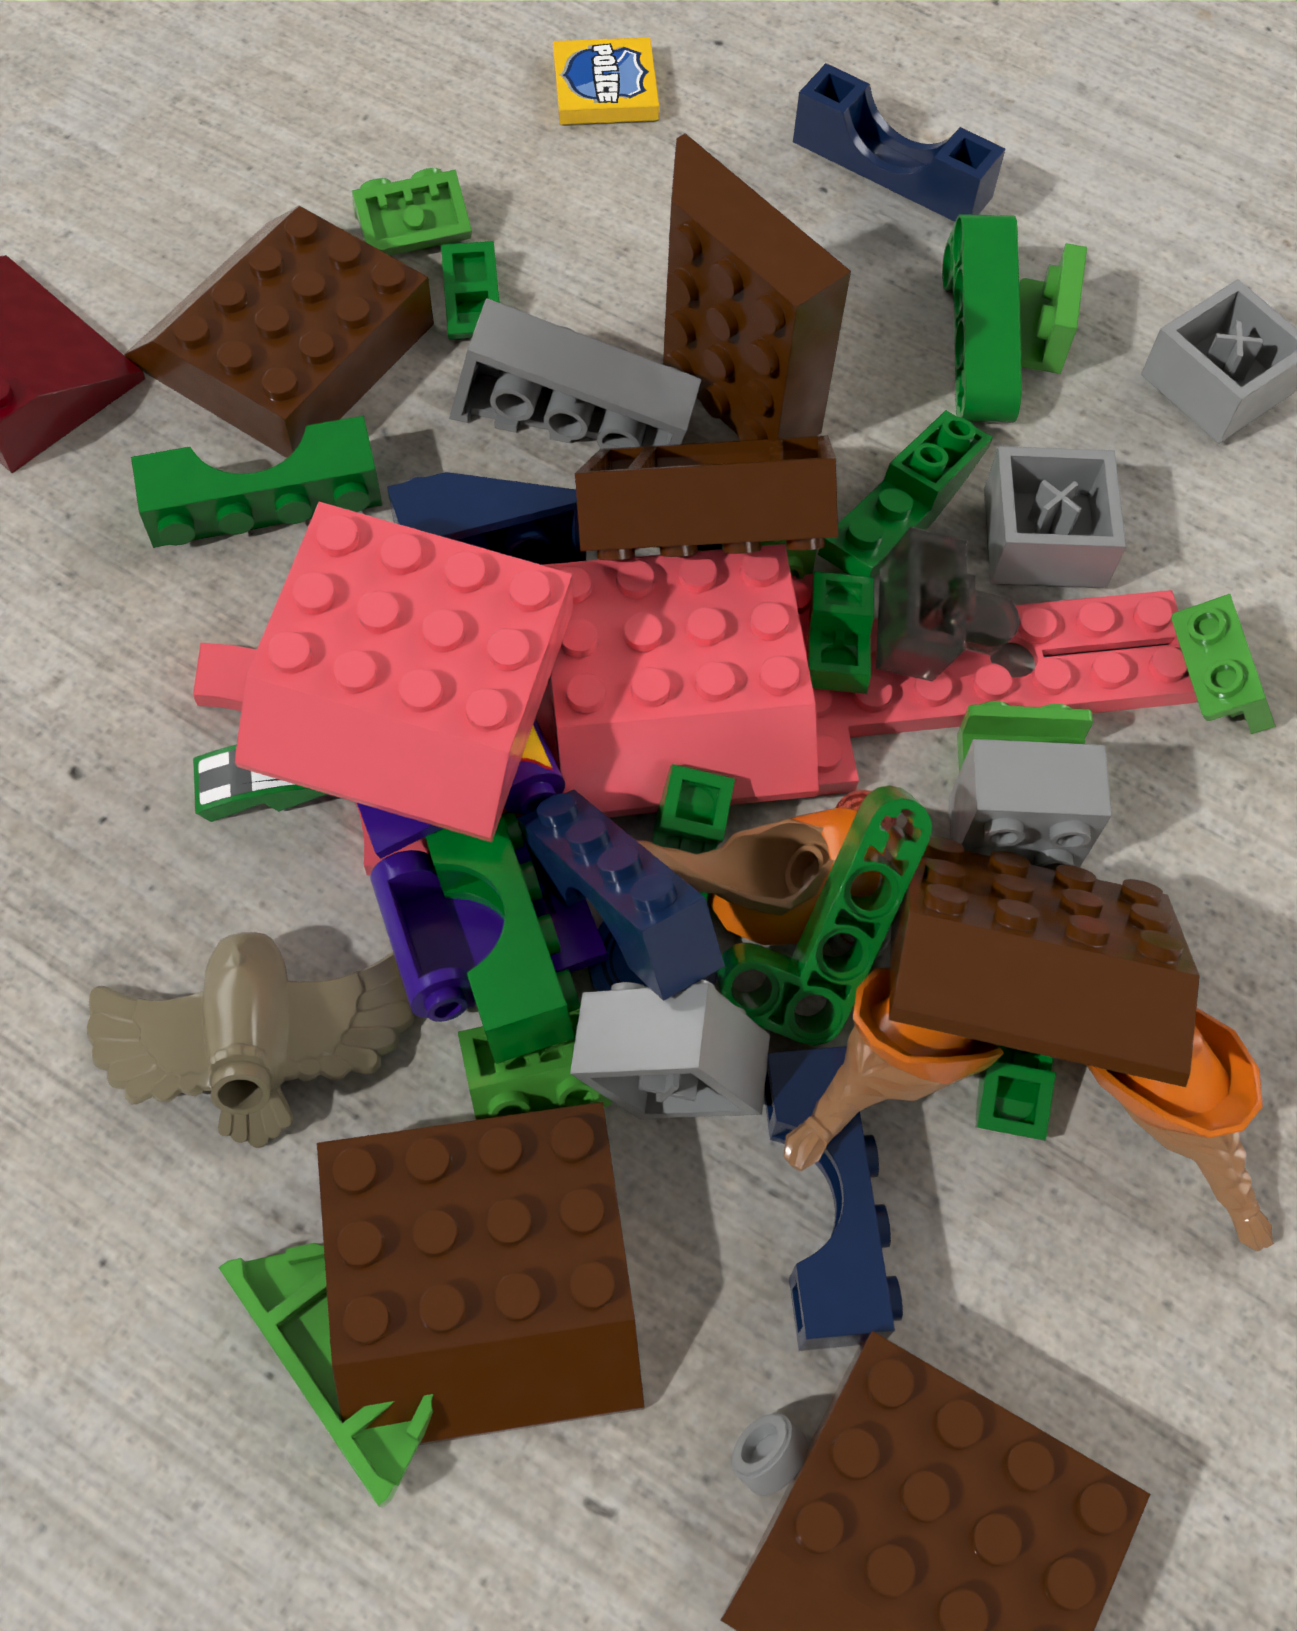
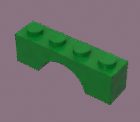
(192, 501)
(516, 985)

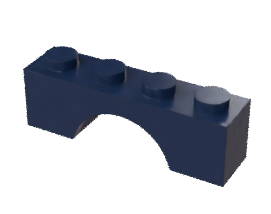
(843, 125)
(645, 904)
(844, 1285)

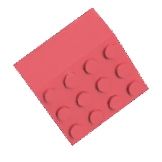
(685, 669)
(403, 670)

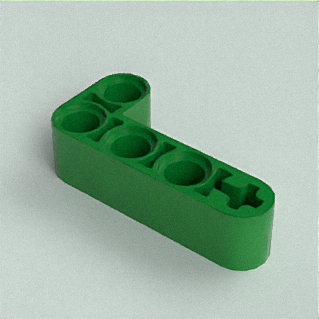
(984, 278)
(836, 912)

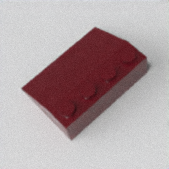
(51, 368)

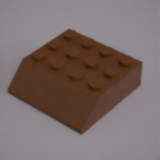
(748, 303)
(289, 329)
(708, 496)
(1045, 962)
(479, 1274)
(935, 1516)

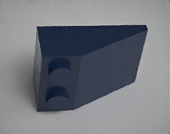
(493, 514)

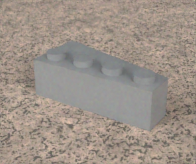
(569, 384)

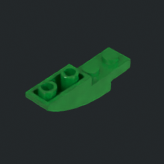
(911, 495)

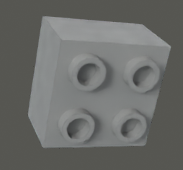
(1225, 360)
(1053, 517)
(1031, 800)
(673, 1054)

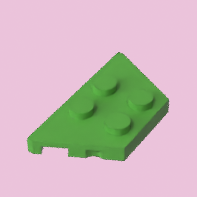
(291, 1310)

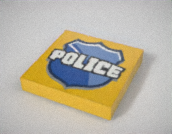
(605, 81)

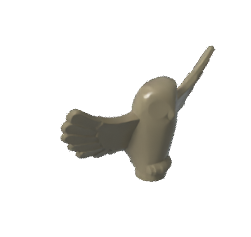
(248, 1034)

